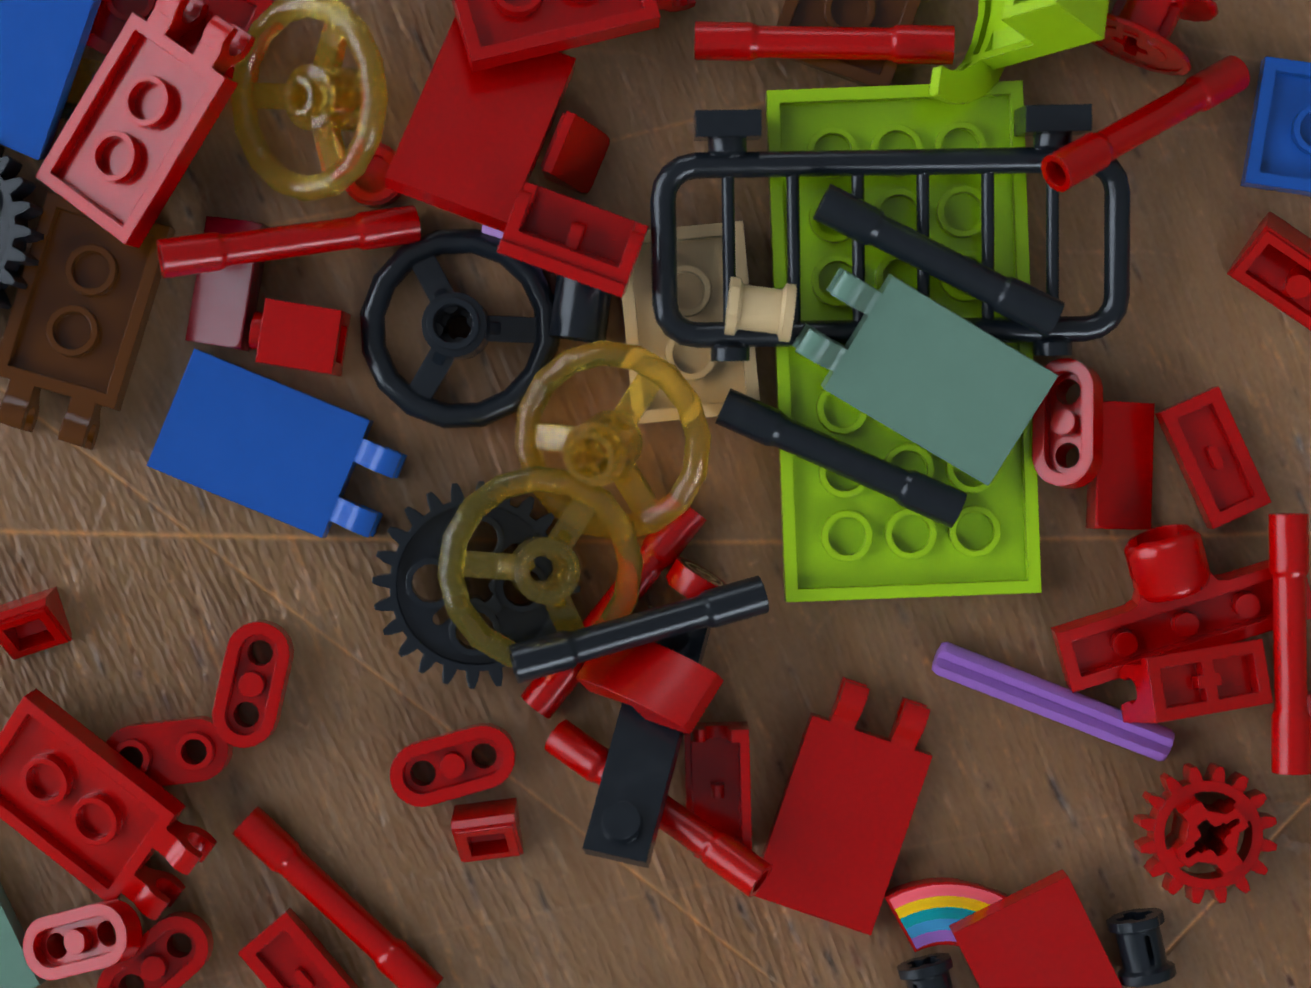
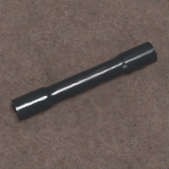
(1003, 293)
(907, 487)
(569, 648)

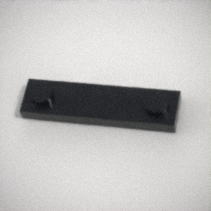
(638, 776)

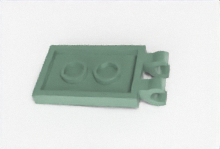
(929, 374)

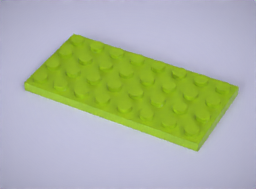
(838, 533)

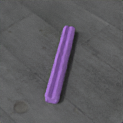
(1051, 701)

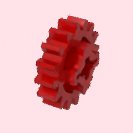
(1227, 822)

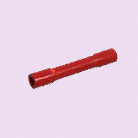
(896, 44)
(1097, 149)
(217, 251)
(658, 552)
(1290, 715)
(715, 848)
(284, 856)

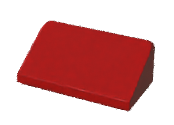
(1277, 267)
(1123, 487)

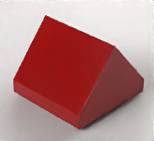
(33, 624)
(487, 830)

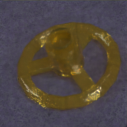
(316, 98)
(610, 441)
(553, 592)

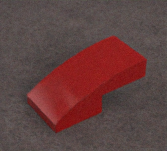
(655, 683)

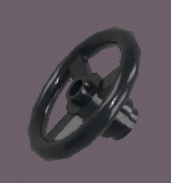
(444, 306)

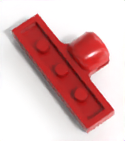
(1171, 610)

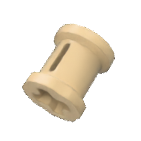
(760, 309)

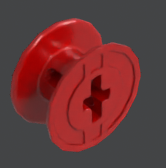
(1142, 29)

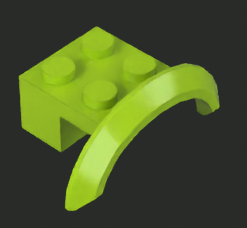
(1015, 33)

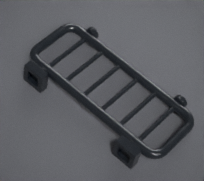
(728, 159)

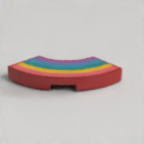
(932, 904)

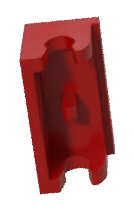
(573, 239)
(1197, 682)
(720, 777)

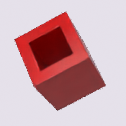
(300, 337)

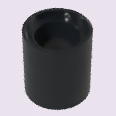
(579, 311)

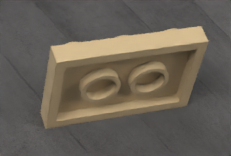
(698, 301)

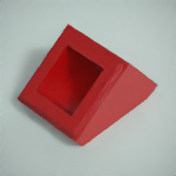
(575, 153)

